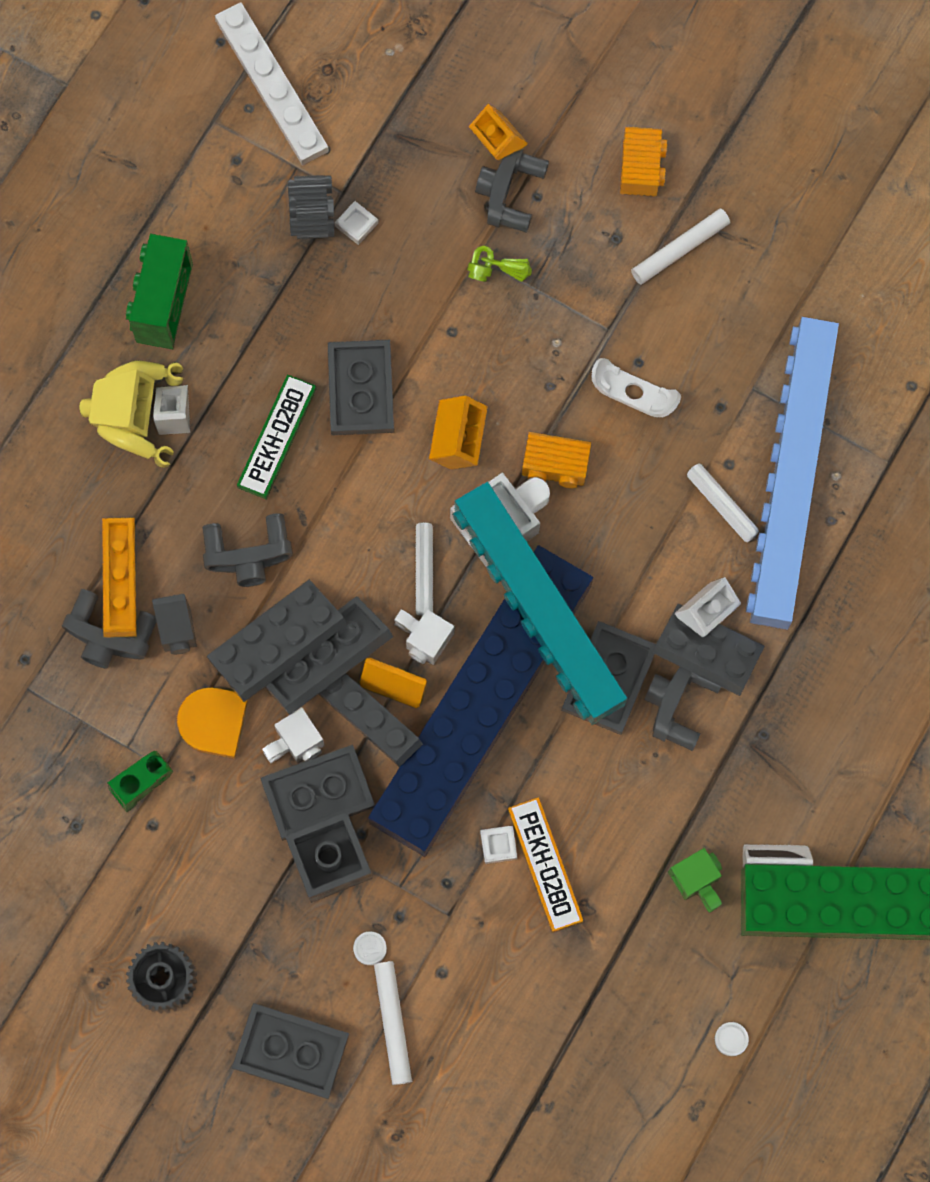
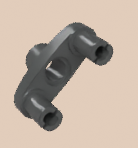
(497, 184)
(249, 561)
(101, 649)
(666, 696)

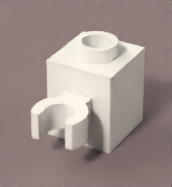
(426, 636)
(297, 737)

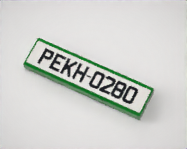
(276, 437)

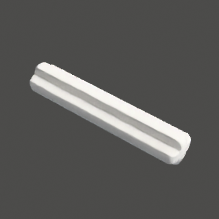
(722, 502)
(424, 568)

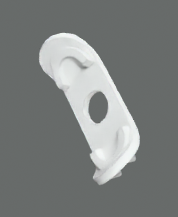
(613, 382)

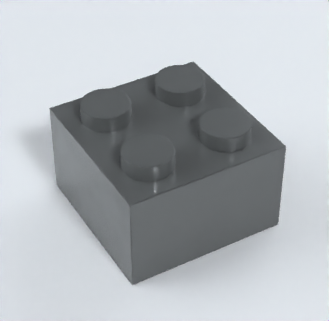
(329, 857)

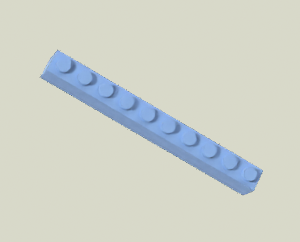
(793, 474)

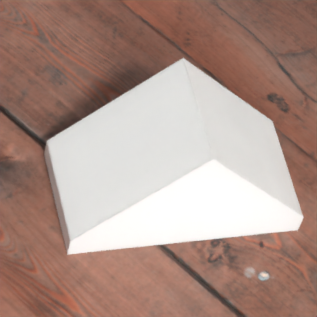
(172, 410)

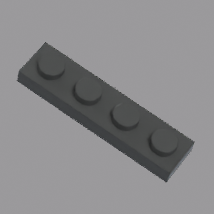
(371, 719)

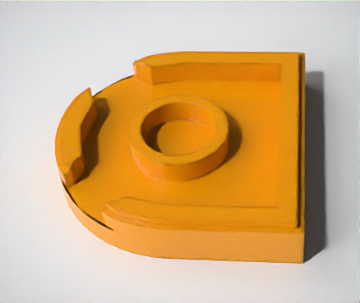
(212, 721)

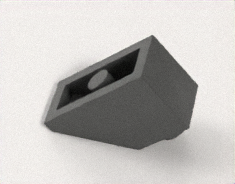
(175, 623)

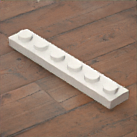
(271, 83)

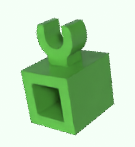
(696, 876)

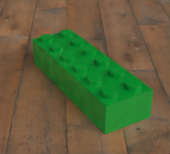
(835, 902)

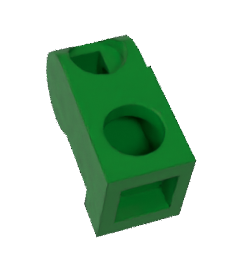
(139, 780)

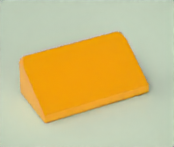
(497, 133)
(393, 682)

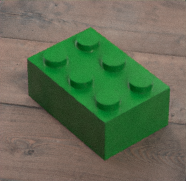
(160, 291)

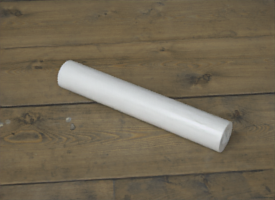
(680, 246)
(392, 1023)

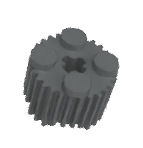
(311, 207)
(146, 967)

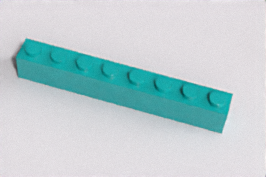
(539, 603)

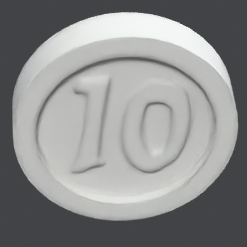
(370, 948)
(731, 1039)

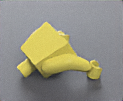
(123, 406)

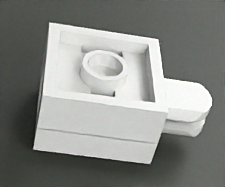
(519, 503)

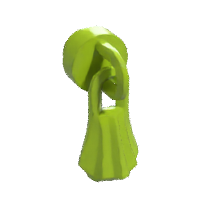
(516, 268)

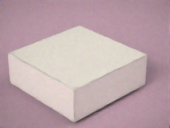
(356, 222)
(498, 844)

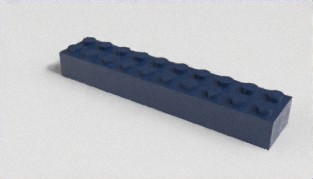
(470, 719)

